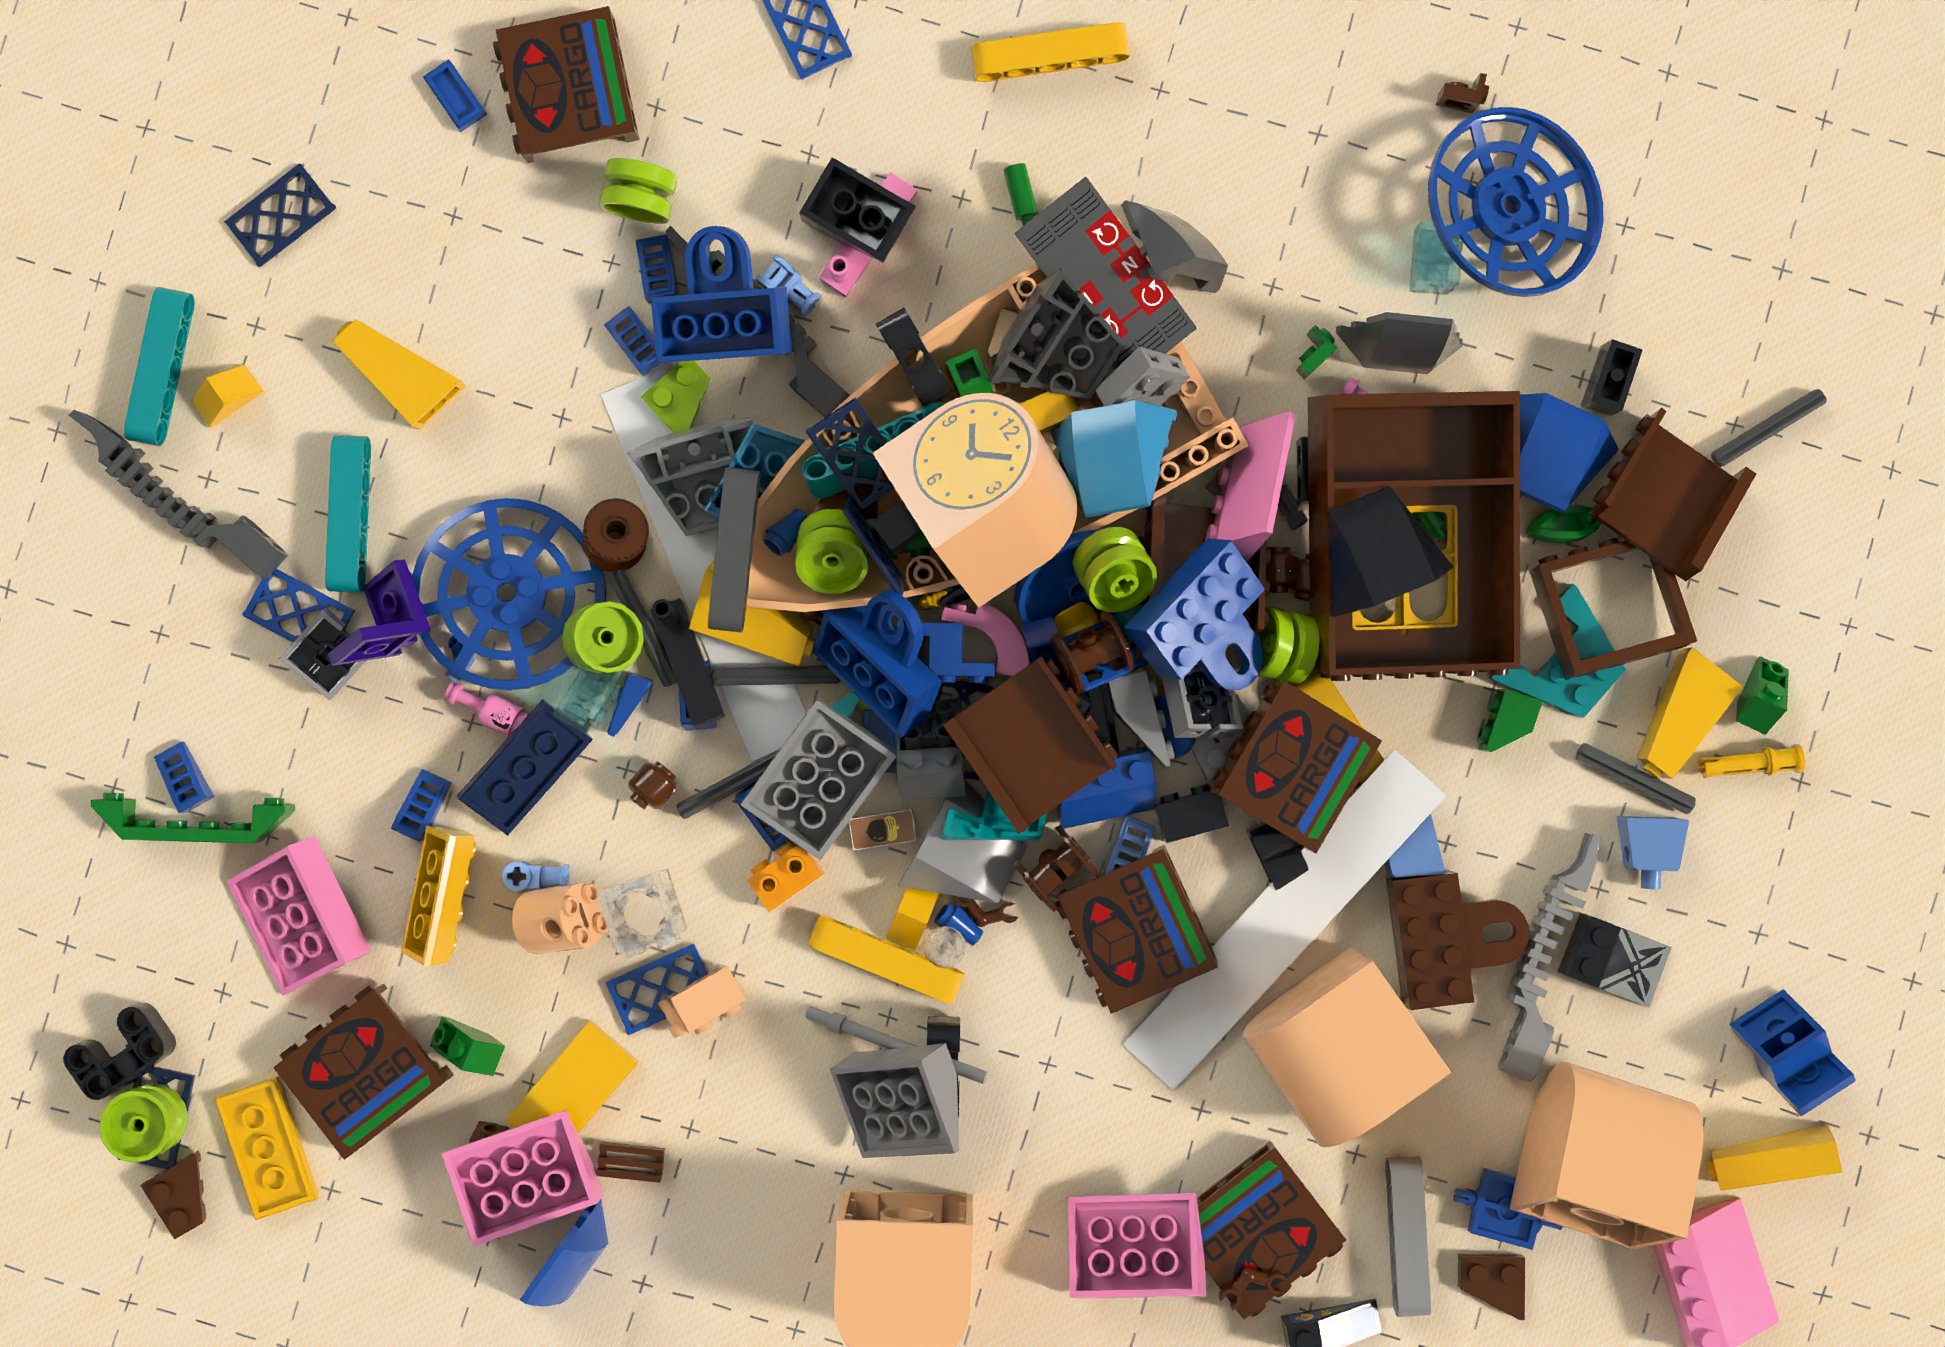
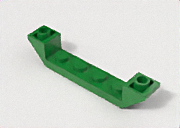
(120, 817)

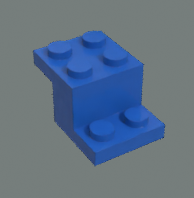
(946, 654)
(1792, 1052)

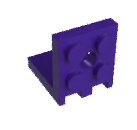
(397, 617)

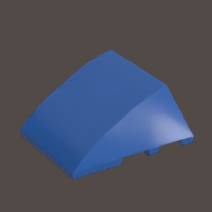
(1560, 449)
(570, 1260)

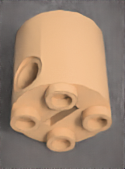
(558, 918)

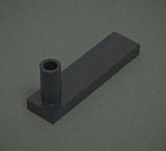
(687, 662)

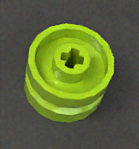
(638, 190)
(830, 553)
(1114, 569)
(621, 631)
(1289, 646)
(143, 1122)

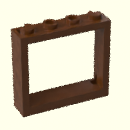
(1559, 628)

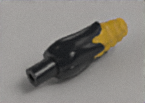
(943, 597)

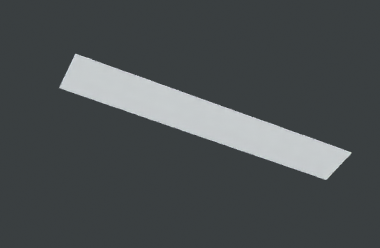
(762, 712)
(1285, 921)

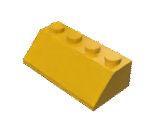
(438, 895)

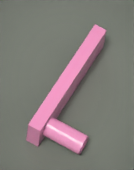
(850, 264)

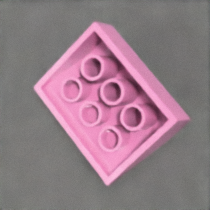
(1252, 485)
(298, 915)
(522, 1177)
(1135, 1246)
(1717, 1279)

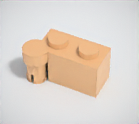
(702, 1002)

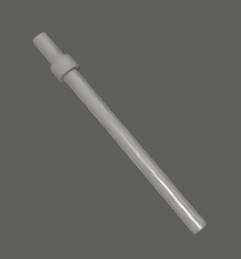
(838, 1023)

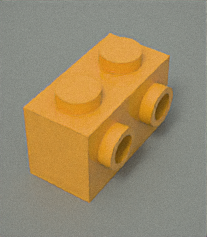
(784, 876)

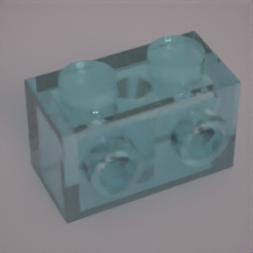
(1431, 265)

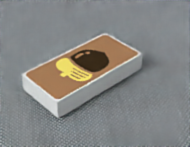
(882, 829)

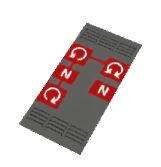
(1107, 267)

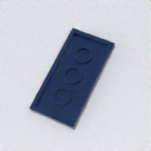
(523, 768)

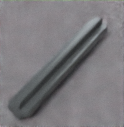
(1768, 427)
(651, 642)
(774, 675)
(1635, 778)
(724, 787)

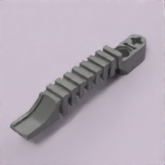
(810, 381)
(242, 538)

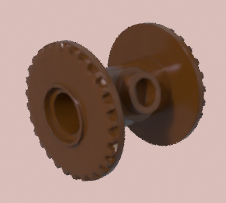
(619, 517)
(1091, 650)
(1055, 868)

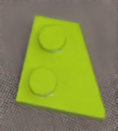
(678, 395)

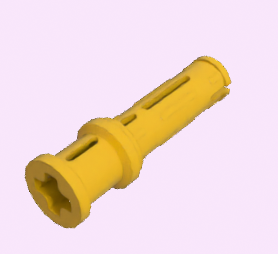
(1766, 761)

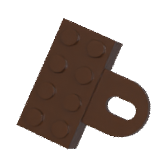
(1441, 938)

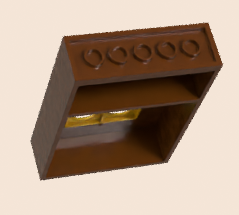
(1437, 456)

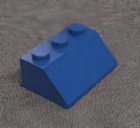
(1115, 793)

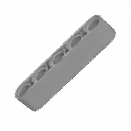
(1408, 1236)

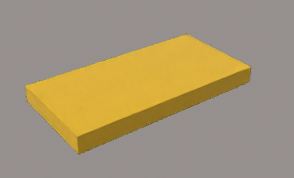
(577, 1080)
(267, 1148)

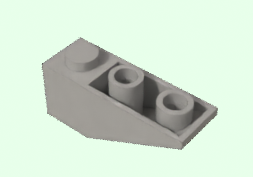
(1136, 709)

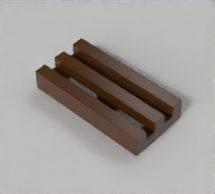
(603, 1159)

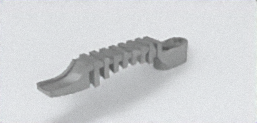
(1529, 1034)

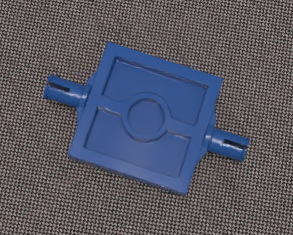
(1492, 1212)

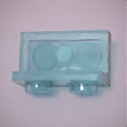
(586, 699)

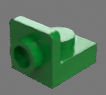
(1314, 358)

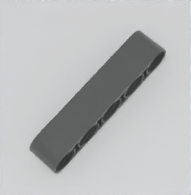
(734, 550)

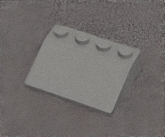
(819, 778)
(900, 1100)

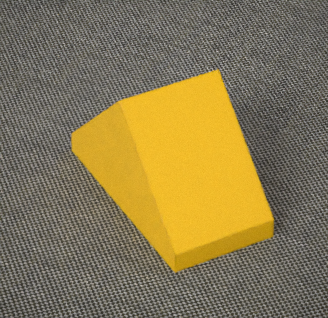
(225, 394)
(912, 917)

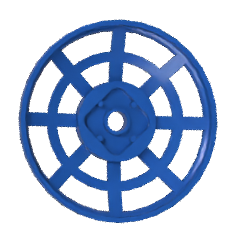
(1525, 196)
(484, 587)

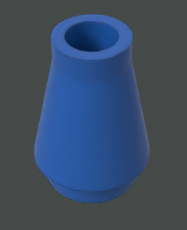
(783, 534)
(955, 917)

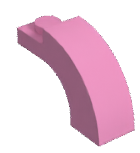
(1007, 639)

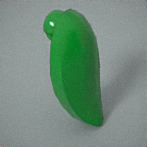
(1563, 528)

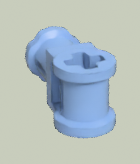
(784, 275)
(536, 876)

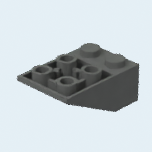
(930, 763)

